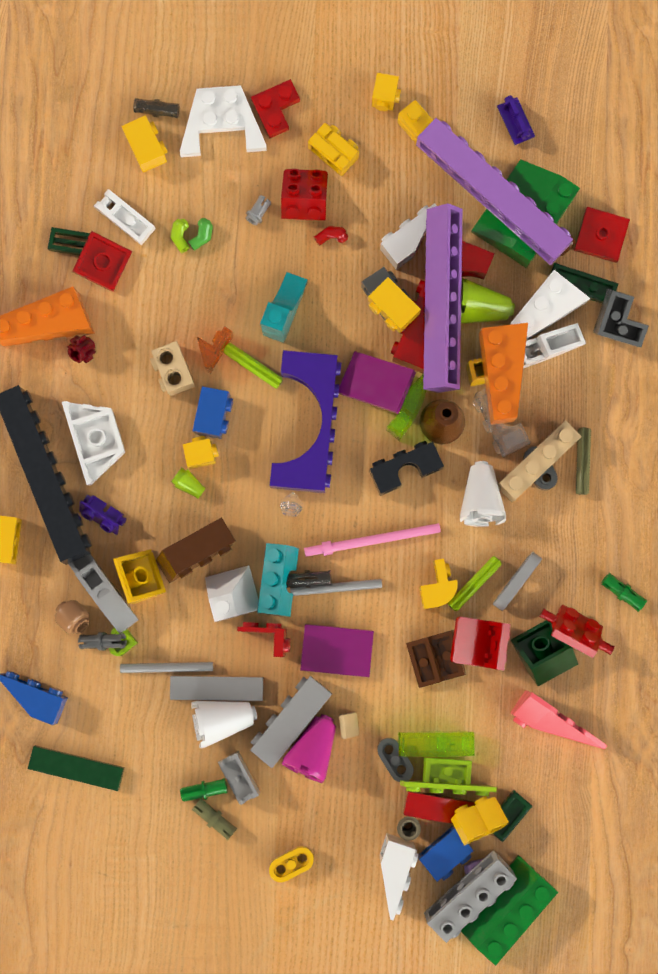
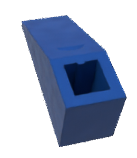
(37, 701)

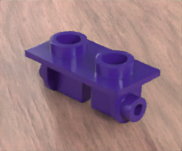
(515, 120)
(93, 508)

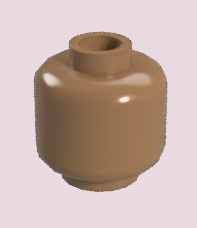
(72, 617)

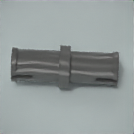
(102, 641)

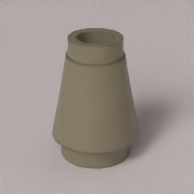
(411, 833)

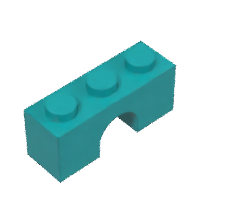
(274, 595)

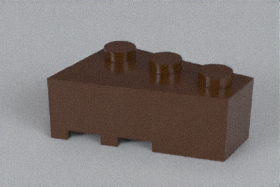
(195, 550)

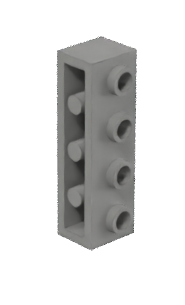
(291, 721)
(470, 896)

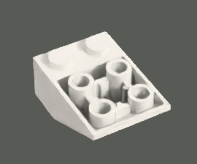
(396, 859)

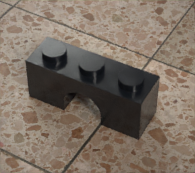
(423, 458)

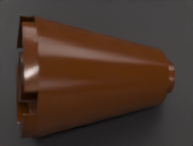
(439, 428)

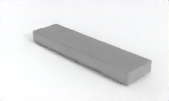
(216, 688)

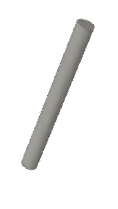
(337, 587)
(166, 667)

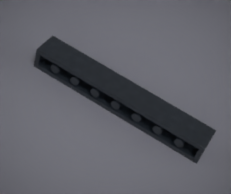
(43, 476)

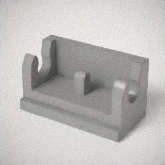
(239, 777)

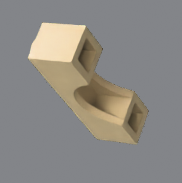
(539, 461)

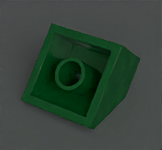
(543, 654)

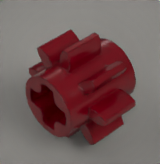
(81, 349)

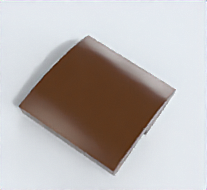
(432, 659)

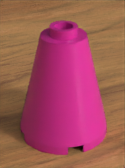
(312, 750)

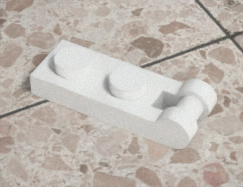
(125, 217)

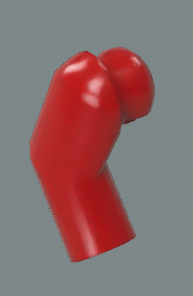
(331, 232)

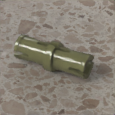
(214, 819)

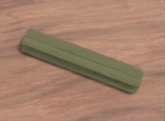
(583, 461)

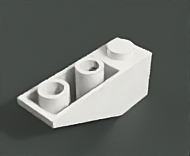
(405, 242)

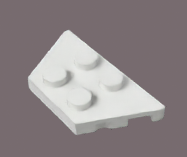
(94, 437)

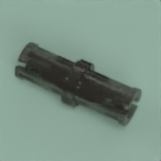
(156, 108)
(324, 578)

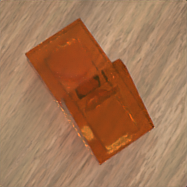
(212, 353)

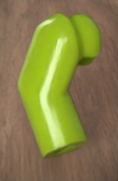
(177, 233)

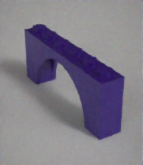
(319, 376)

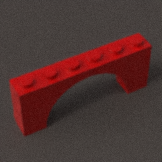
(410, 349)

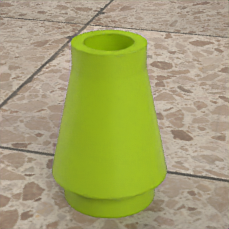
(186, 482)

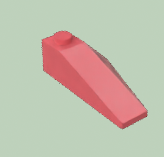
(542, 716)

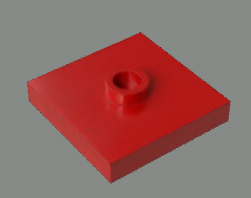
(601, 234)
(102, 261)

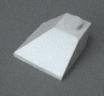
(232, 593)

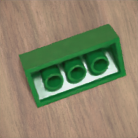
(511, 914)

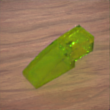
(403, 421)
(436, 743)

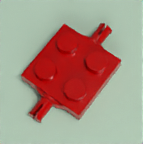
(577, 631)

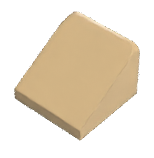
(349, 725)

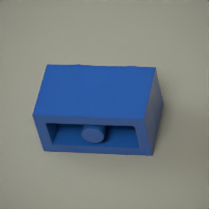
(212, 413)
(445, 854)

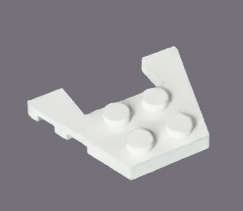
(220, 111)

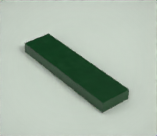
(76, 768)

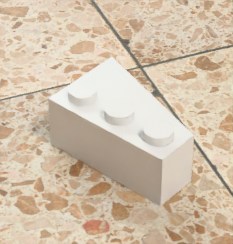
(549, 304)

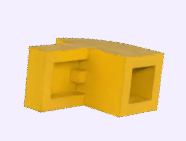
(440, 592)

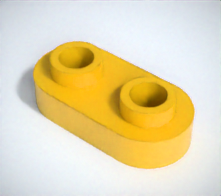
(292, 864)

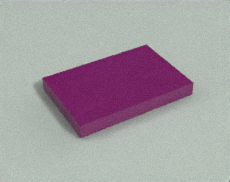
(376, 382)
(337, 650)

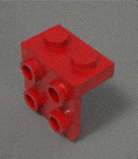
(304, 194)
(281, 643)
(480, 643)

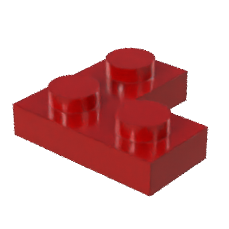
(269, 106)

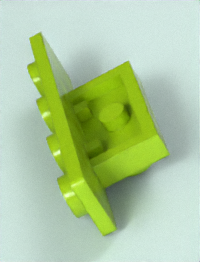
(447, 774)

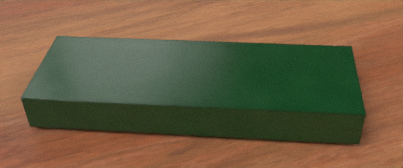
(589, 284)

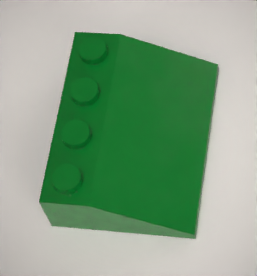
(548, 190)

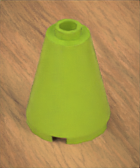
(483, 304)

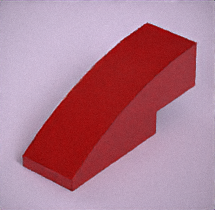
(432, 806)

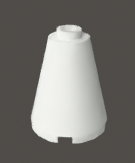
(482, 497)
(221, 719)

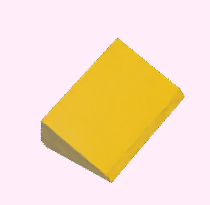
(139, 576)

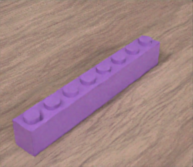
(494, 191)
(443, 298)

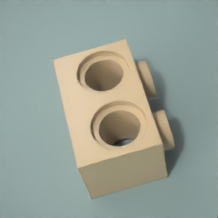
(176, 367)

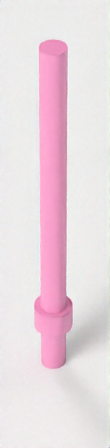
(328, 548)

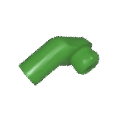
(204, 234)

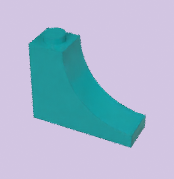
(281, 311)

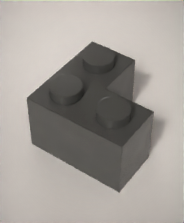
(614, 323)

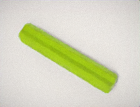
(252, 365)
(475, 583)

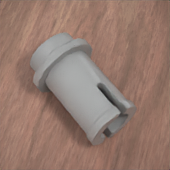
(255, 215)

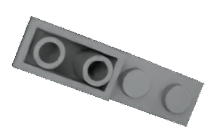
(104, 593)

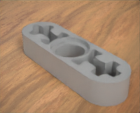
(517, 581)

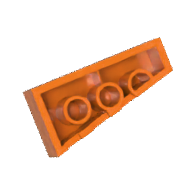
(46, 319)
(503, 368)

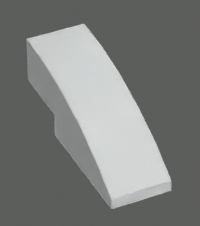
(553, 344)

